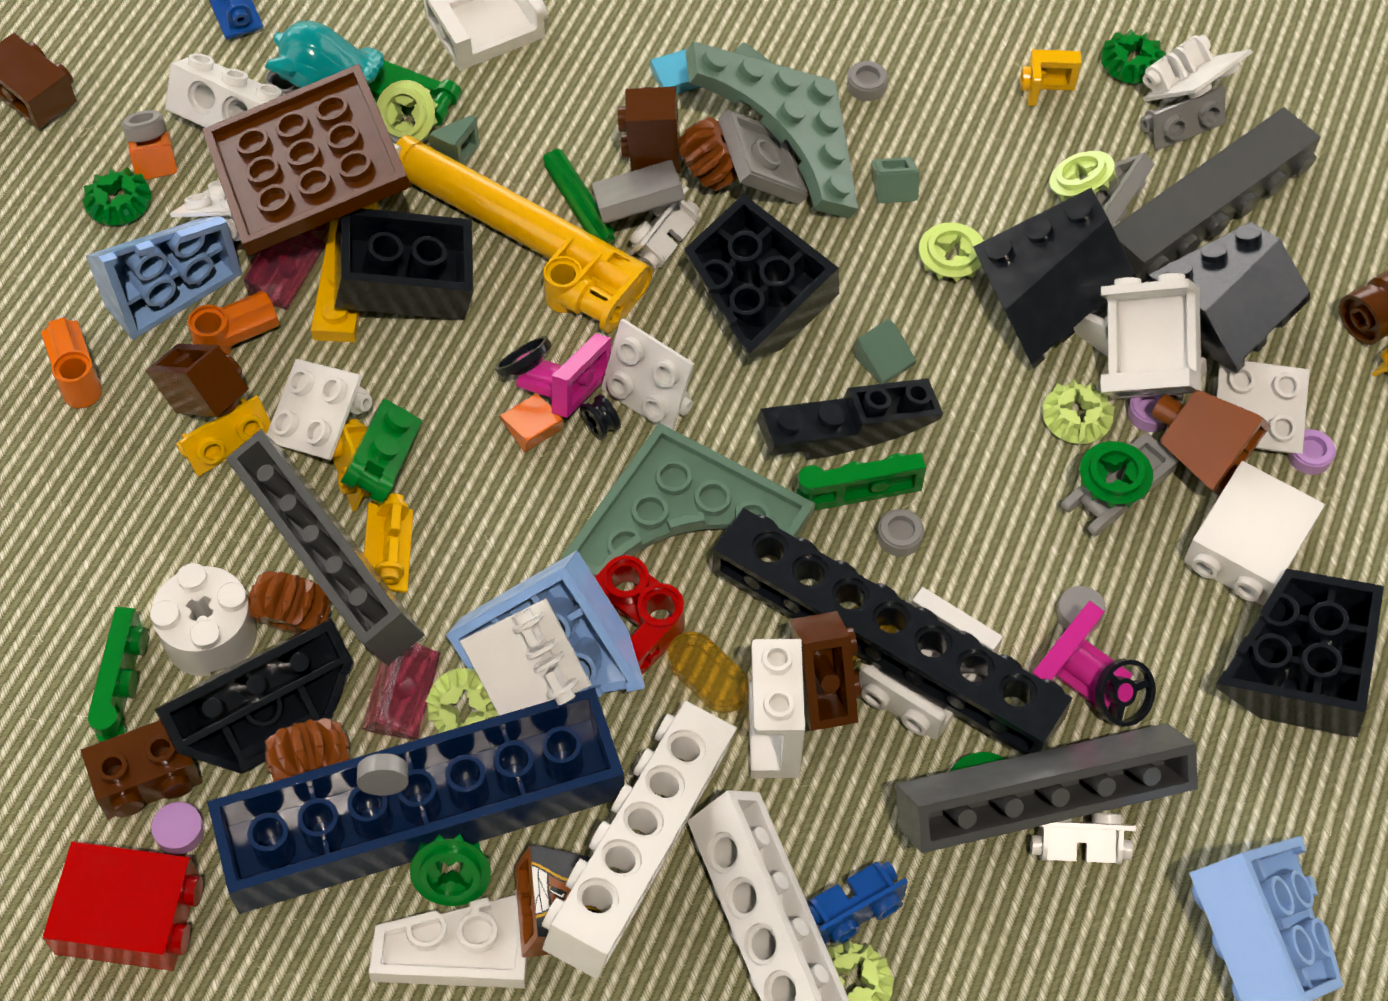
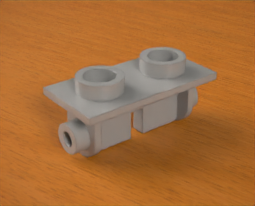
(1185, 118)

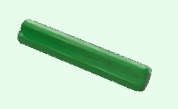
(577, 195)

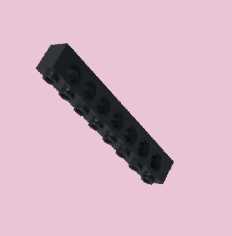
(899, 653)

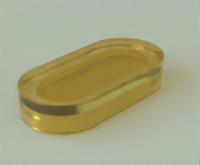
(708, 672)

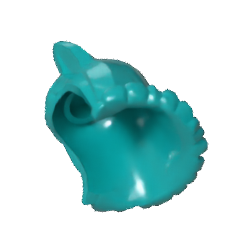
(315, 51)

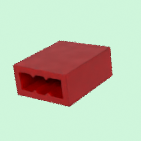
(123, 906)

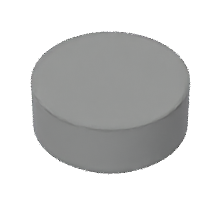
(867, 80)
(143, 126)
(900, 532)
(1073, 602)
(382, 774)

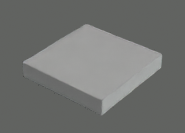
(761, 158)
(638, 191)

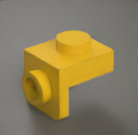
(1050, 72)

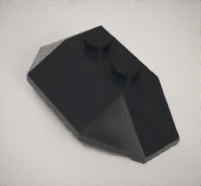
(241, 707)

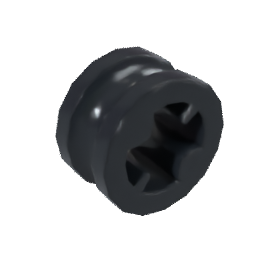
(600, 417)

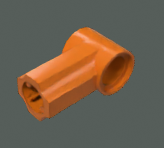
(232, 322)
(71, 363)

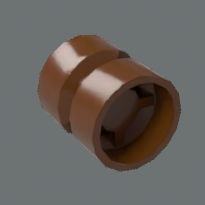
(1366, 310)

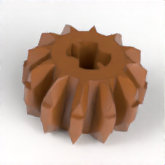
(708, 154)
(288, 602)
(305, 748)

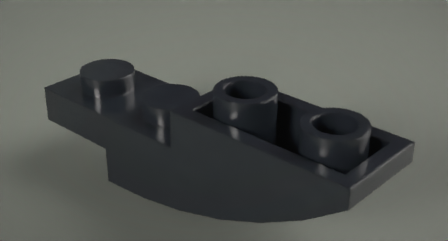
(855, 422)

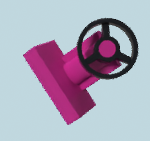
(566, 383)
(1094, 673)

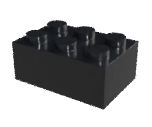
(403, 263)

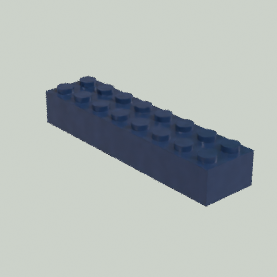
(461, 781)

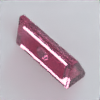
(284, 268)
(400, 693)

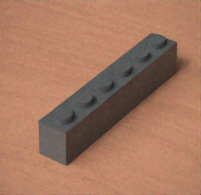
(1217, 192)
(325, 548)
(1046, 787)

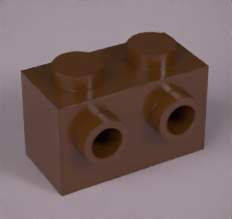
(32, 82)
(651, 127)
(198, 380)
(828, 670)
(138, 770)

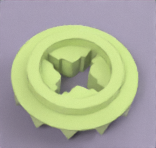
(408, 94)
(1095, 165)
(943, 238)
(1067, 424)
(450, 689)
(874, 971)

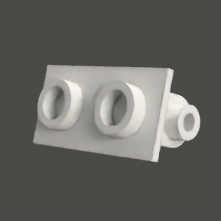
(651, 239)
(1102, 840)

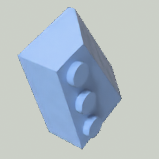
(164, 272)
(584, 614)
(1267, 924)

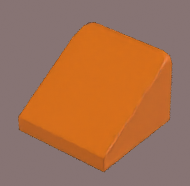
(153, 157)
(531, 422)

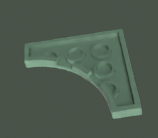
(794, 109)
(676, 490)

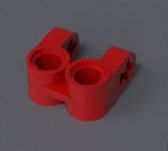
(649, 595)

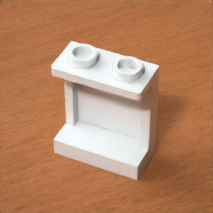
(485, 28)
(1153, 337)
(1253, 533)
(776, 708)
(915, 710)

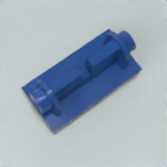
(236, 17)
(874, 896)

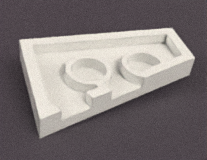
(453, 948)

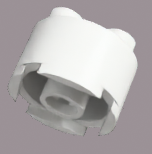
(204, 620)

